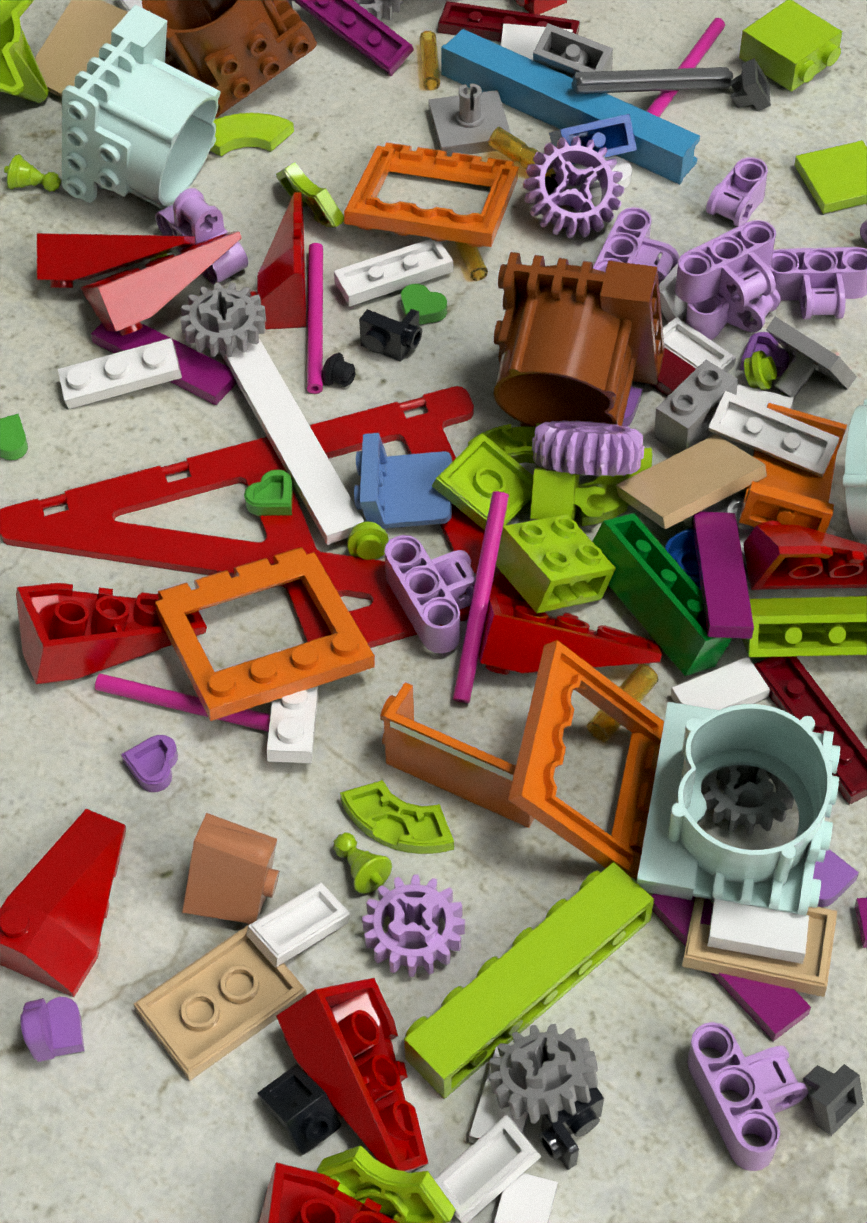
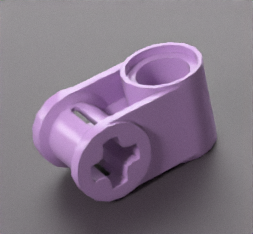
(740, 191)

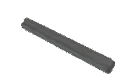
(651, 80)

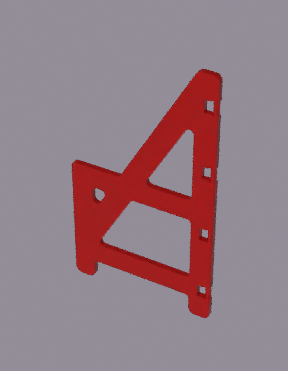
(92, 532)

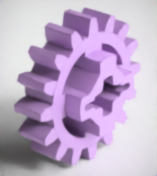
(419, 939)

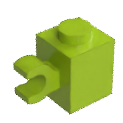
(560, 494)

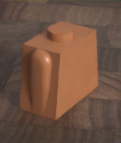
(230, 871)

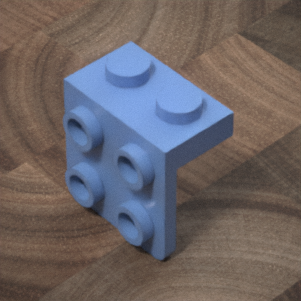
(399, 488)

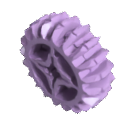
(560, 160)
(587, 448)

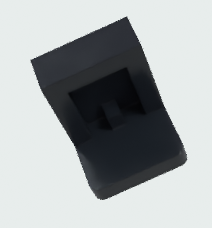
(390, 336)

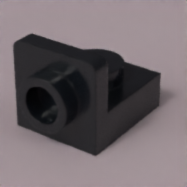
(300, 1108)
(557, 1135)

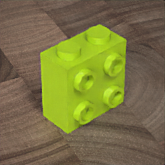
(791, 44)
(553, 563)

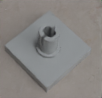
(467, 120)
(808, 357)

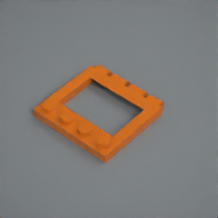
(438, 223)
(275, 674)
(544, 750)

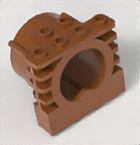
(232, 42)
(576, 339)

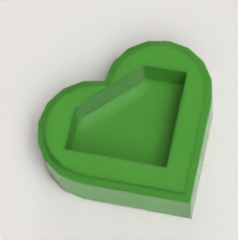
(431, 305)
(12, 438)
(270, 495)

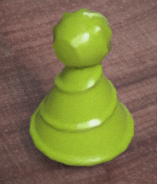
(23, 174)
(366, 868)

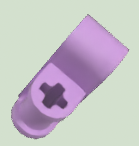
(194, 217)
(631, 243)
(729, 265)
(820, 278)
(714, 313)
(443, 589)
(761, 1079)

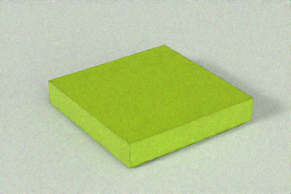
(836, 175)
(477, 474)

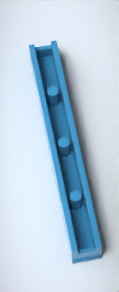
(550, 98)

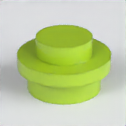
(760, 370)
(367, 541)

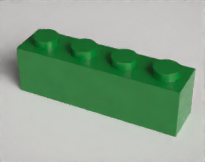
(659, 594)

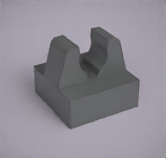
(751, 87)
(833, 1096)

